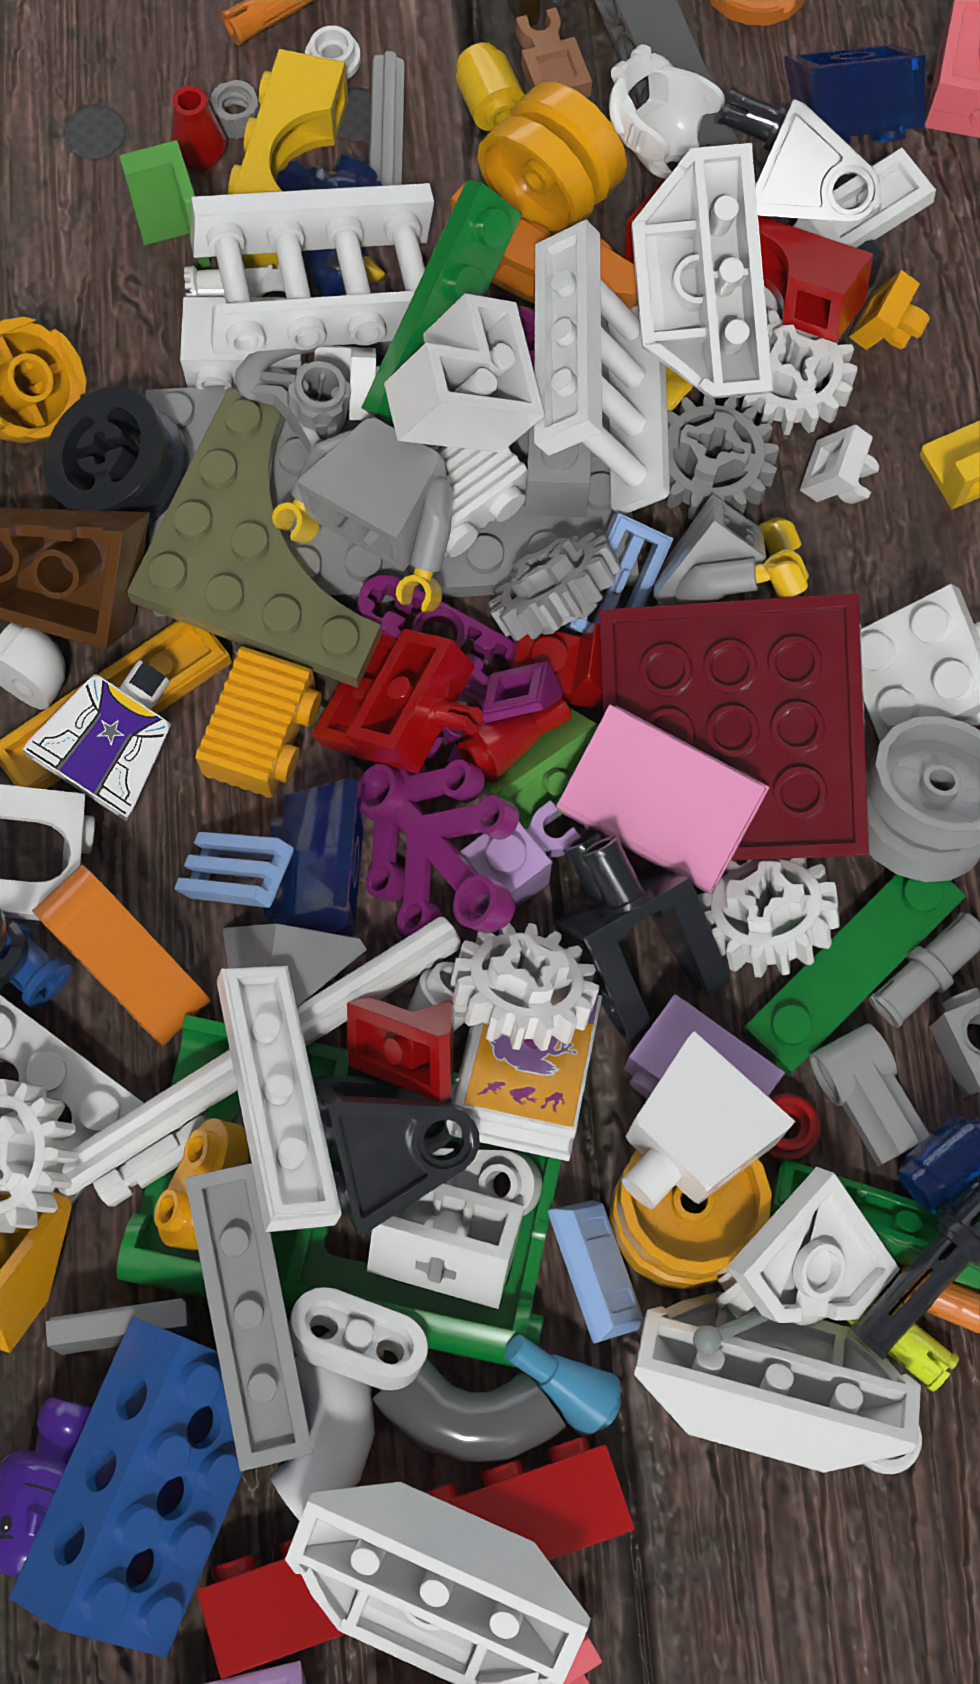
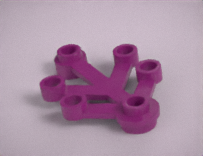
(390, 801)

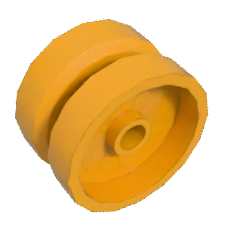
(553, 157)
(687, 1247)

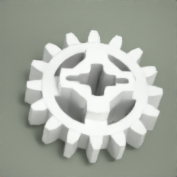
(797, 368)
(771, 913)
(517, 986)
(31, 1153)

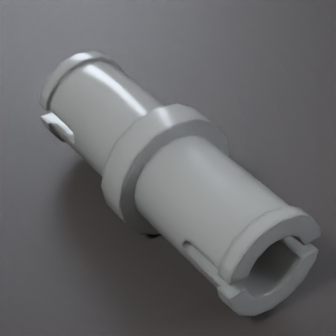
(928, 970)

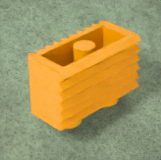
(258, 722)

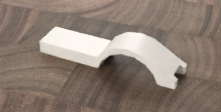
(902, 195)

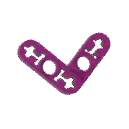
(486, 643)

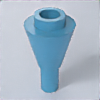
(580, 1393)

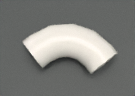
(339, 1432)

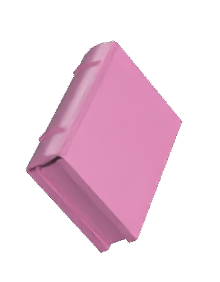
(662, 798)

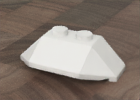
(705, 274)
(779, 1388)
(437, 1586)

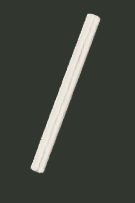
(217, 1078)

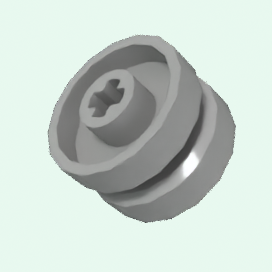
(926, 799)

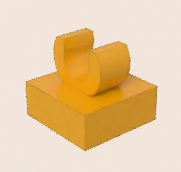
(891, 314)

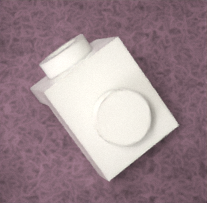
(358, 369)

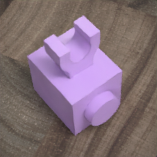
(522, 858)

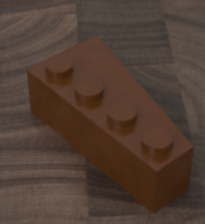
(70, 571)

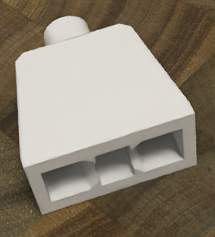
(700, 1127)

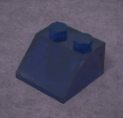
(862, 89)
(325, 866)

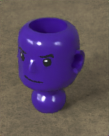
(32, 1478)

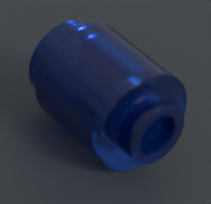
(944, 1165)

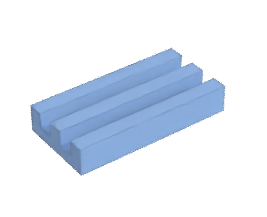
(648, 575)
(241, 846)

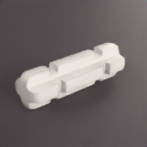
(147, 1165)

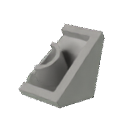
(309, 954)

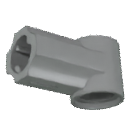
(861, 1077)

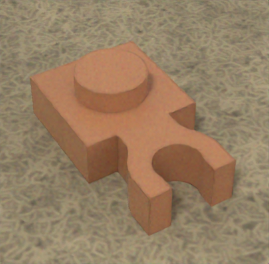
(549, 58)

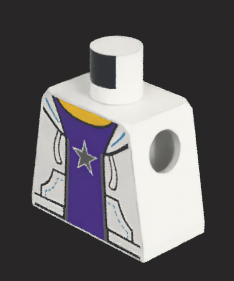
(106, 738)

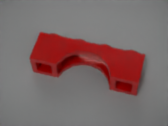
(812, 276)

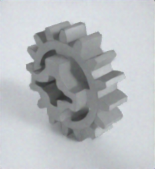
(741, 451)
(555, 586)

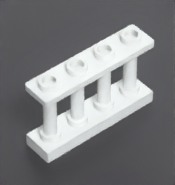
(310, 221)
(569, 371)

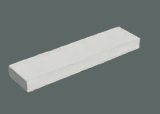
(277, 1099)

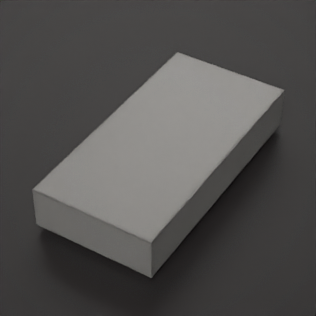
(107, 1327)

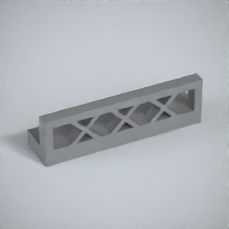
(248, 1318)

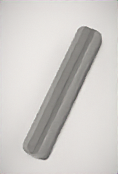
(387, 118)

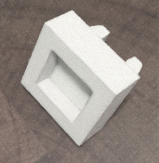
(838, 464)

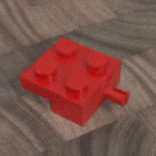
(401, 702)

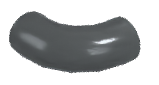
(471, 1424)

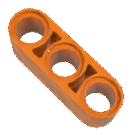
(121, 954)

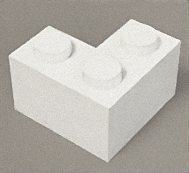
(468, 380)

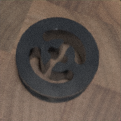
(100, 442)

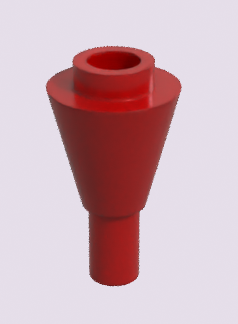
(506, 740)

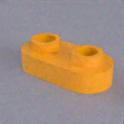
(208, 1149)

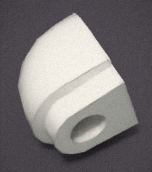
(30, 665)

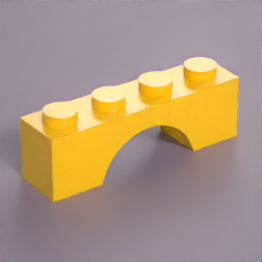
(298, 112)

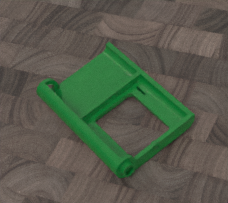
(302, 1254)

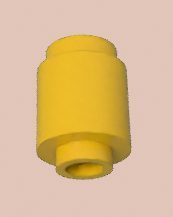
(487, 84)

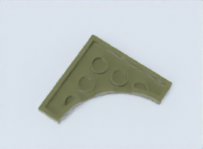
(228, 565)

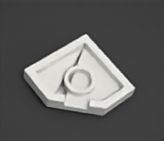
(814, 1257)

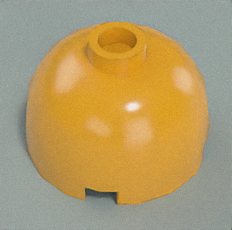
(37, 379)

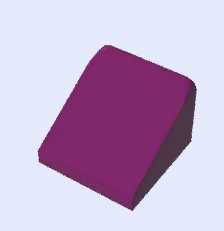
(520, 691)

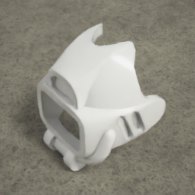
(672, 115)

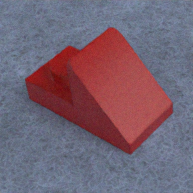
(573, 661)
(403, 1045)

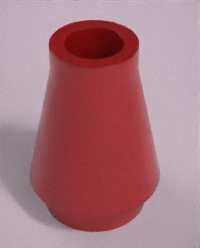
(196, 129)

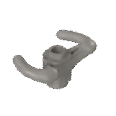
(310, 401)

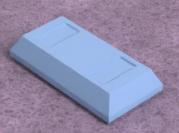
(596, 1270)

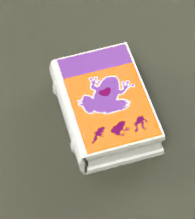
(524, 1095)

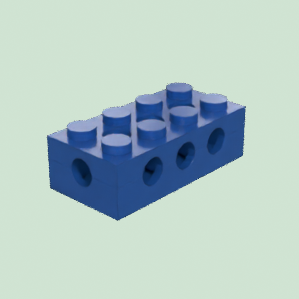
(137, 1498)

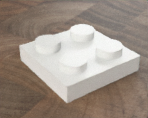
(922, 662)

